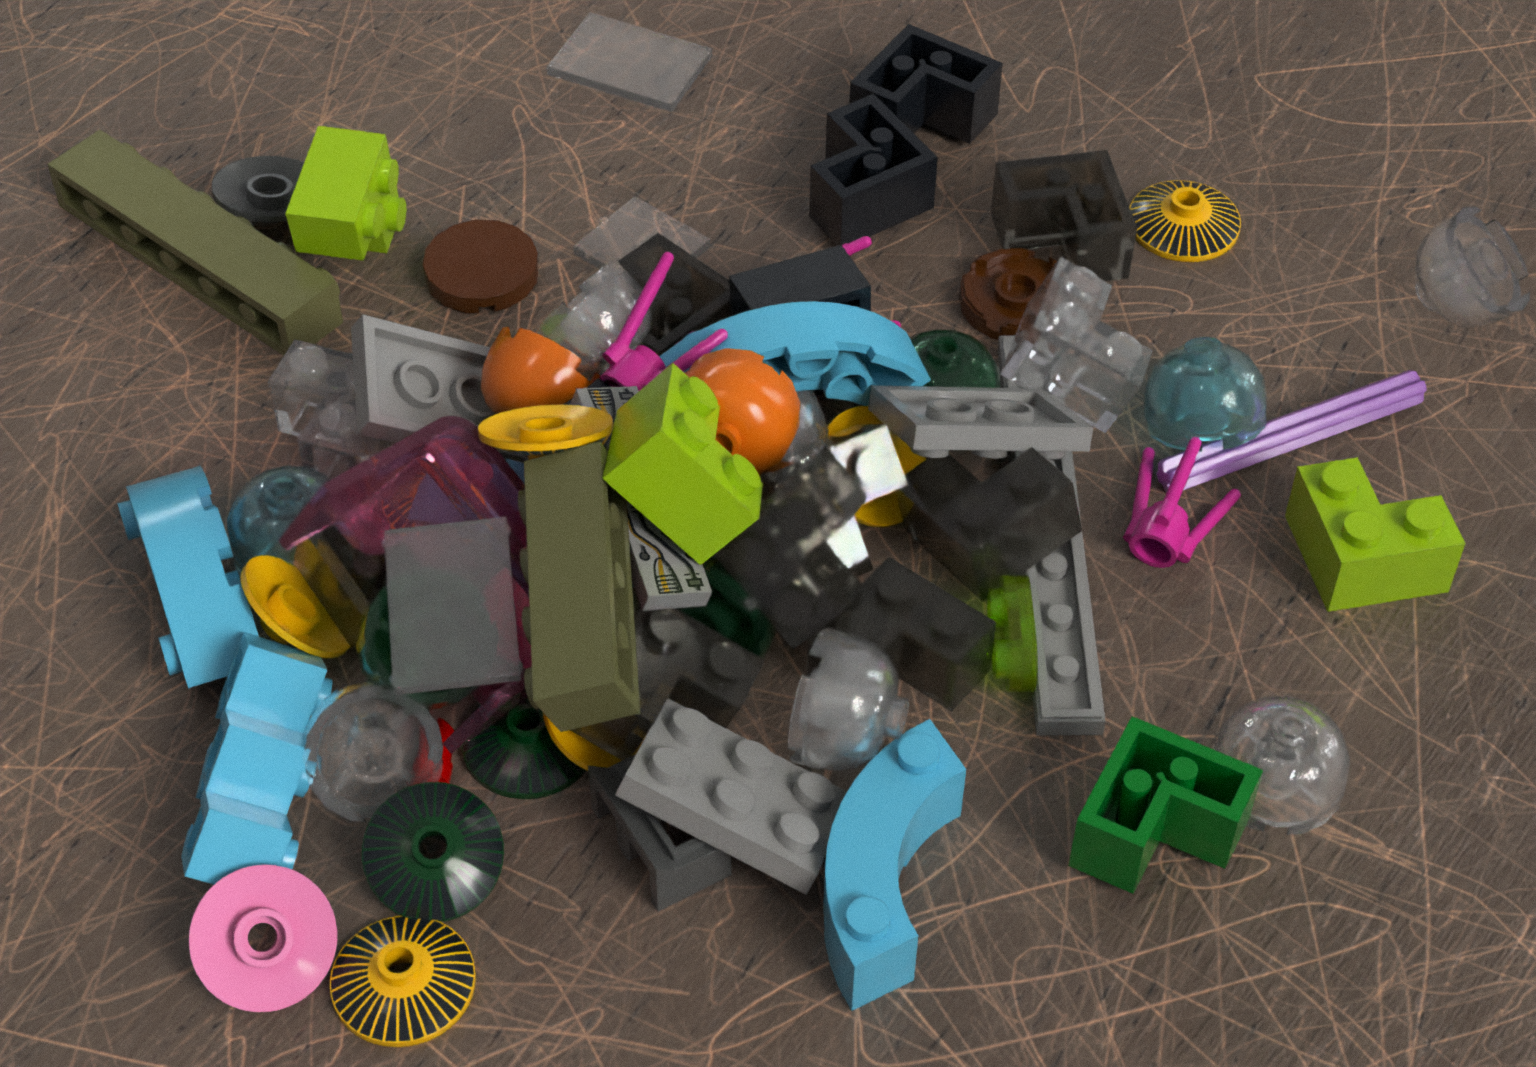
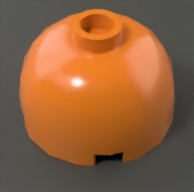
(529, 372)
(755, 402)

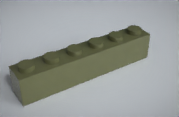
(196, 243)

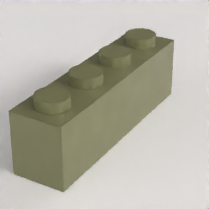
(578, 591)

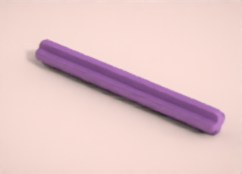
(1302, 428)

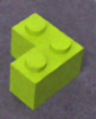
(346, 196)
(676, 471)
(1366, 549)

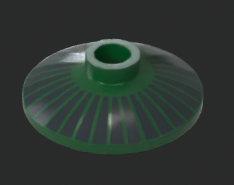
(519, 761)
(432, 887)

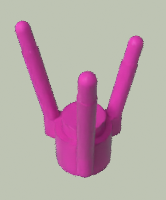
(642, 364)
(1161, 531)

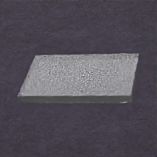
(630, 62)
(451, 606)

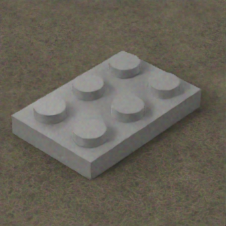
(413, 379)
(979, 420)
(733, 795)

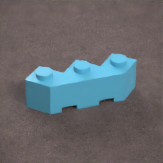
(255, 761)

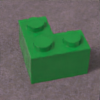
(1161, 792)

